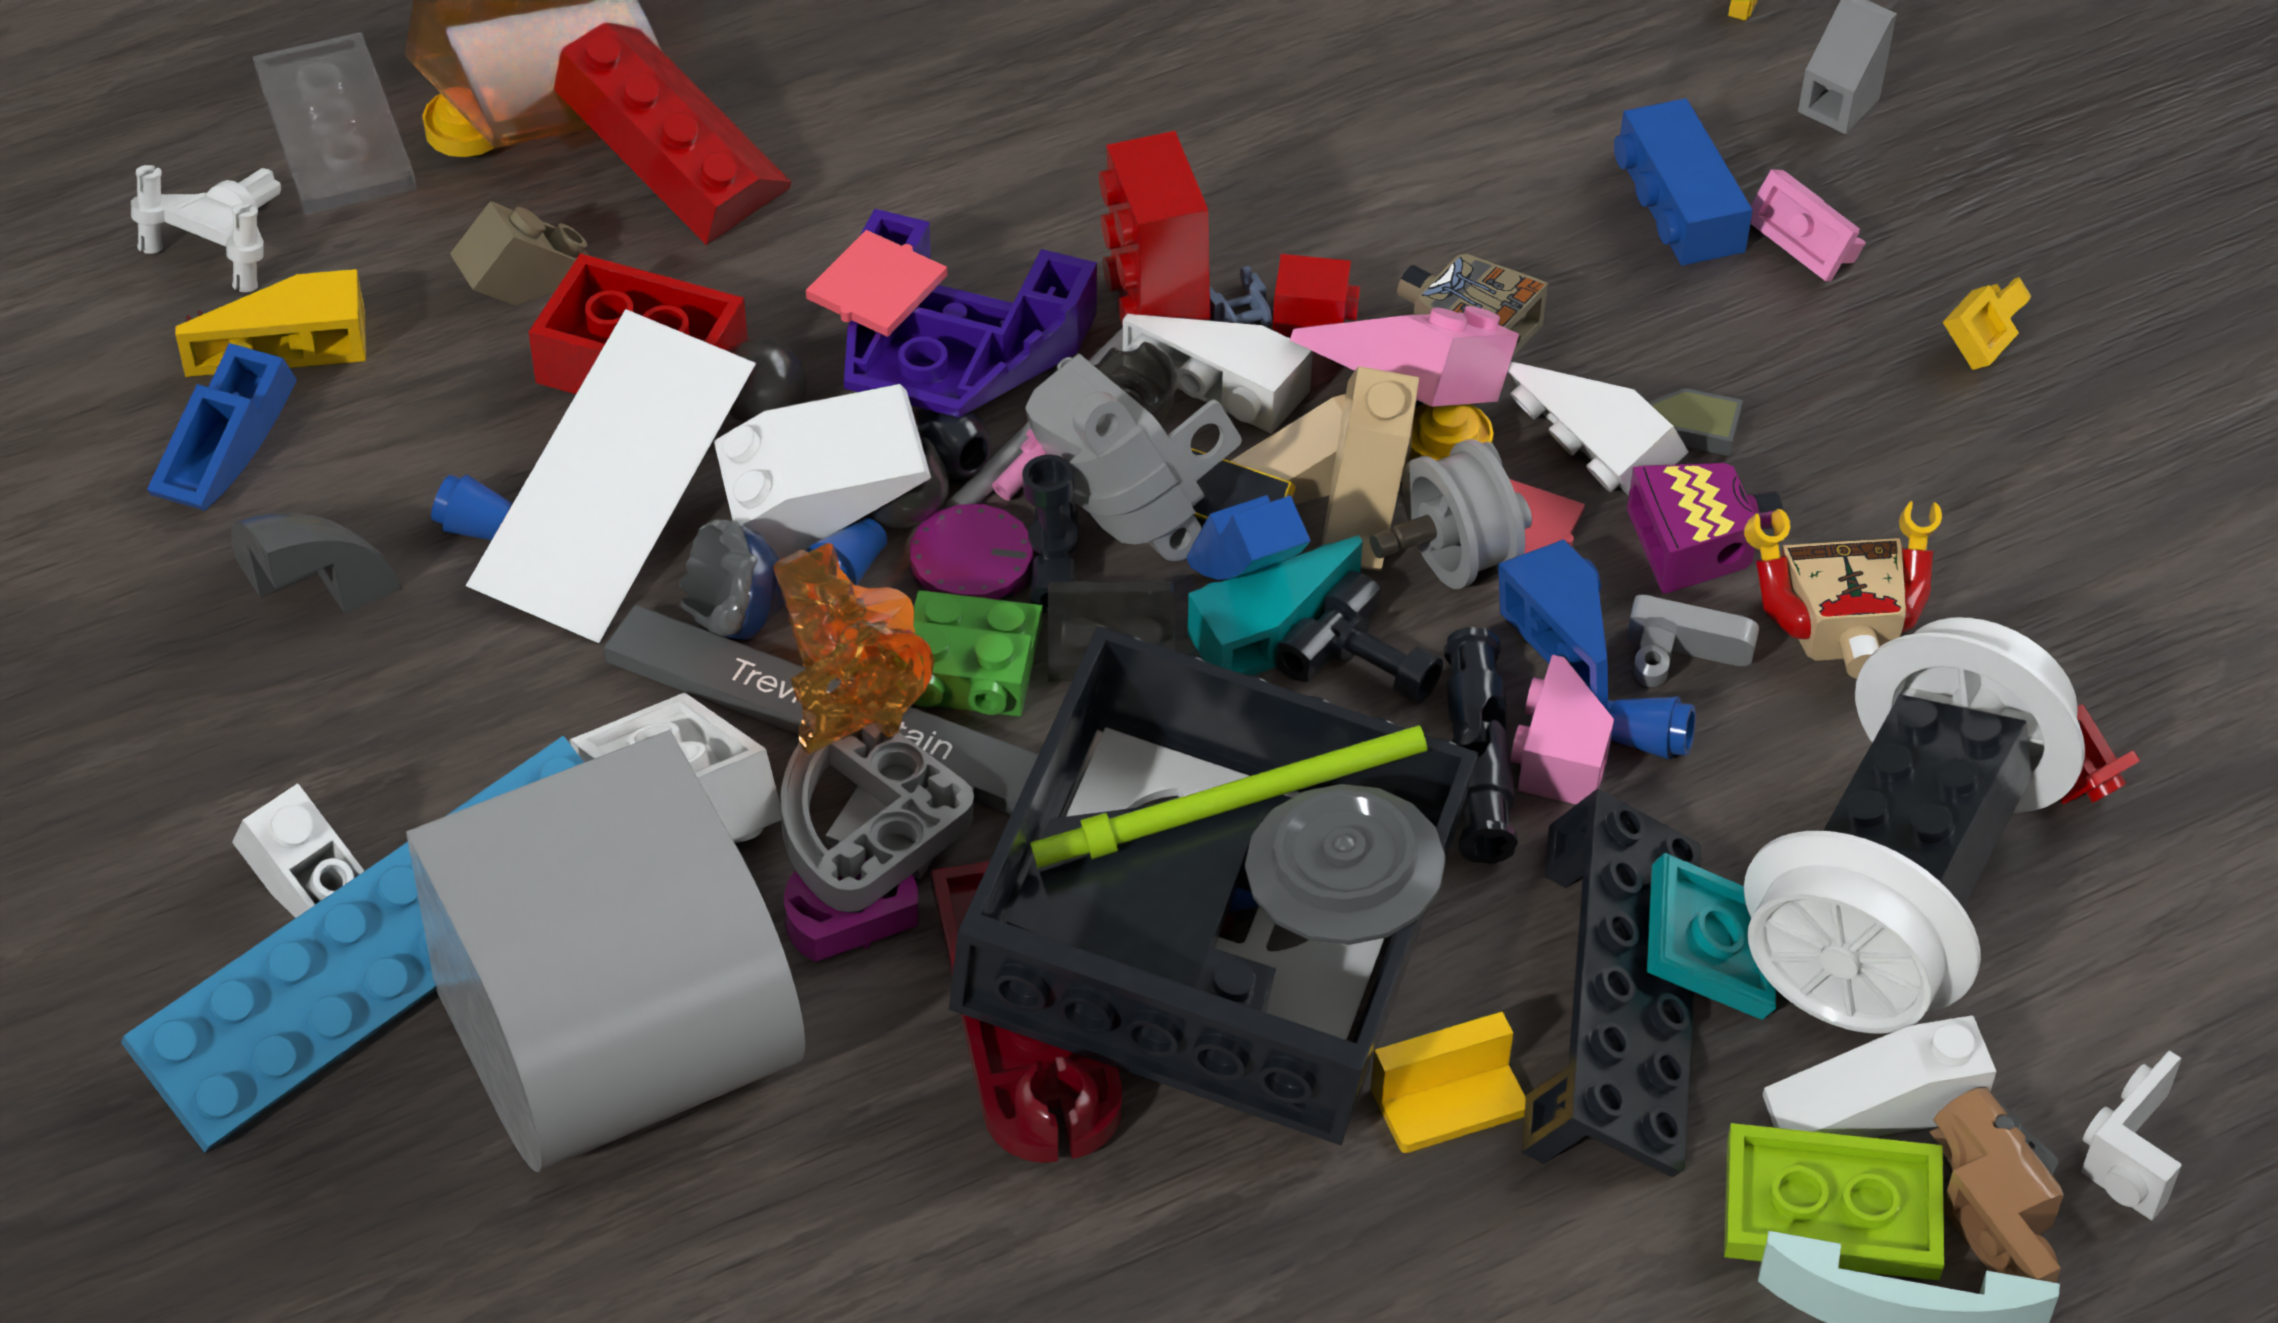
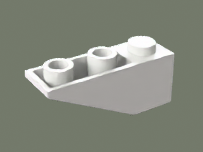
(1239, 365)
(1601, 420)
(295, 851)

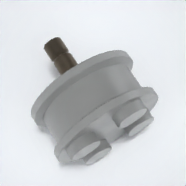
(1459, 514)

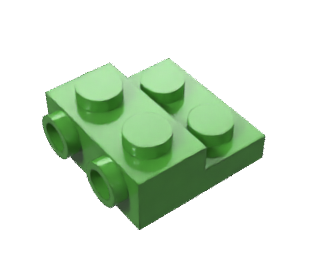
(979, 651)

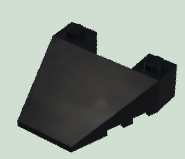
(1155, 901)

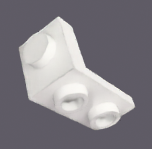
(2120, 1159)

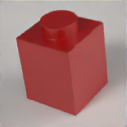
(1313, 293)

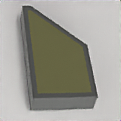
(1701, 418)

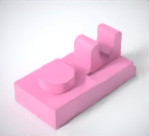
(1805, 225)

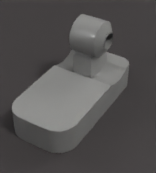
(1686, 629)

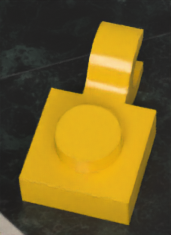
(1983, 321)

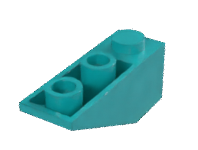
(1247, 616)

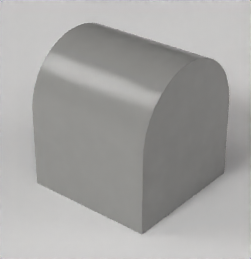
(603, 950)

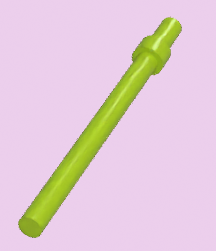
(1102, 835)

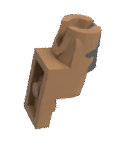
(1999, 1186)

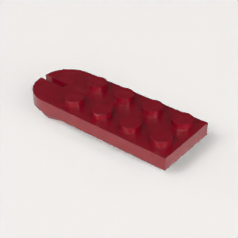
(1020, 1075)

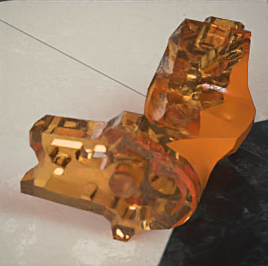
(851, 636)

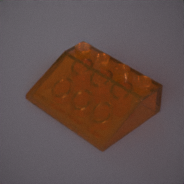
(503, 58)

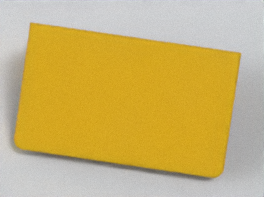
(1447, 1083)

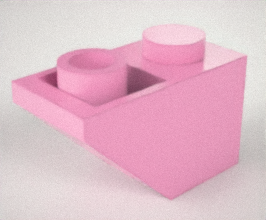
(1567, 739)

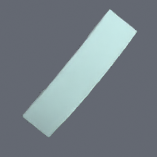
(1809, 1279)

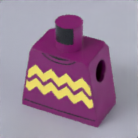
(1695, 521)

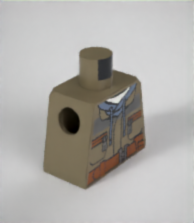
(1480, 284)

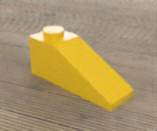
(300, 319)

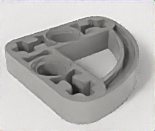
(906, 813)

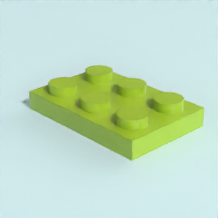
(1842, 1189)

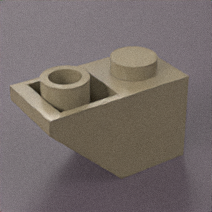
(516, 254)

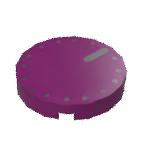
(972, 552)

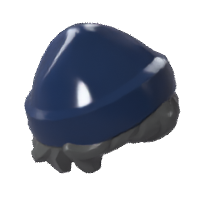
(731, 580)

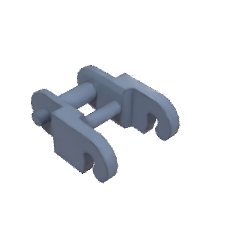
(1256, 298)

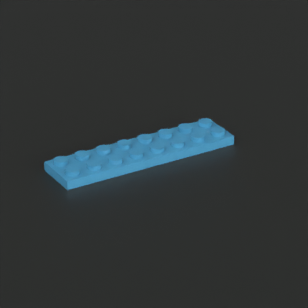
(302, 992)

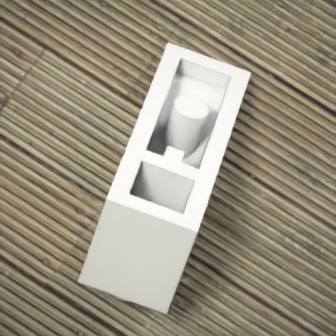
(1887, 1083)

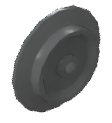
(1345, 864)

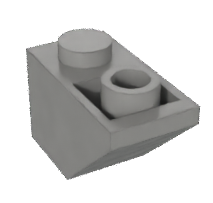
(1848, 65)

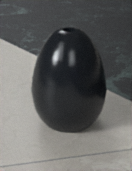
(960, 442)

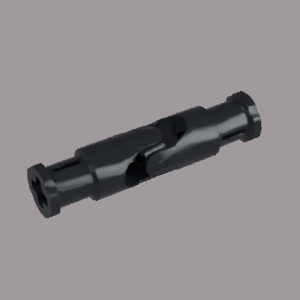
(1480, 725)

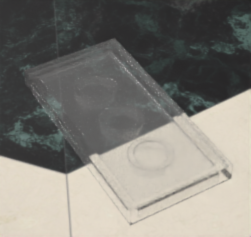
(334, 123)

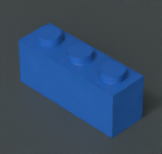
(1683, 182)

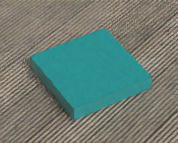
(1703, 937)

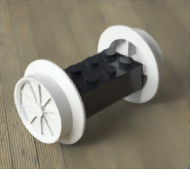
(1871, 909)

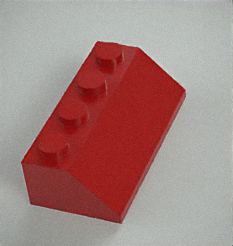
(666, 129)

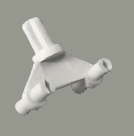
(222, 215)

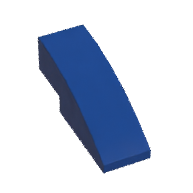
(222, 427)
(1248, 538)

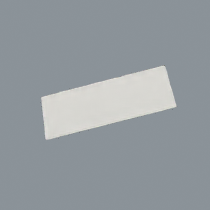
(611, 476)

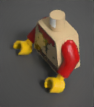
(1845, 594)

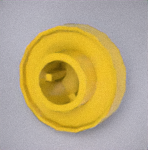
(450, 131)
(1442, 427)

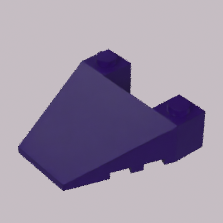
(969, 346)

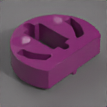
(825, 932)

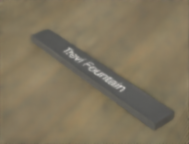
(763, 689)

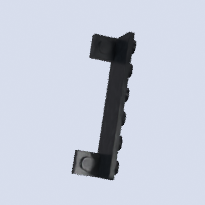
(1627, 1026)

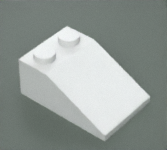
(820, 465)
(724, 759)

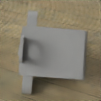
(1122, 460)

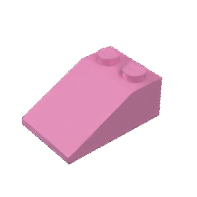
(1452, 353)

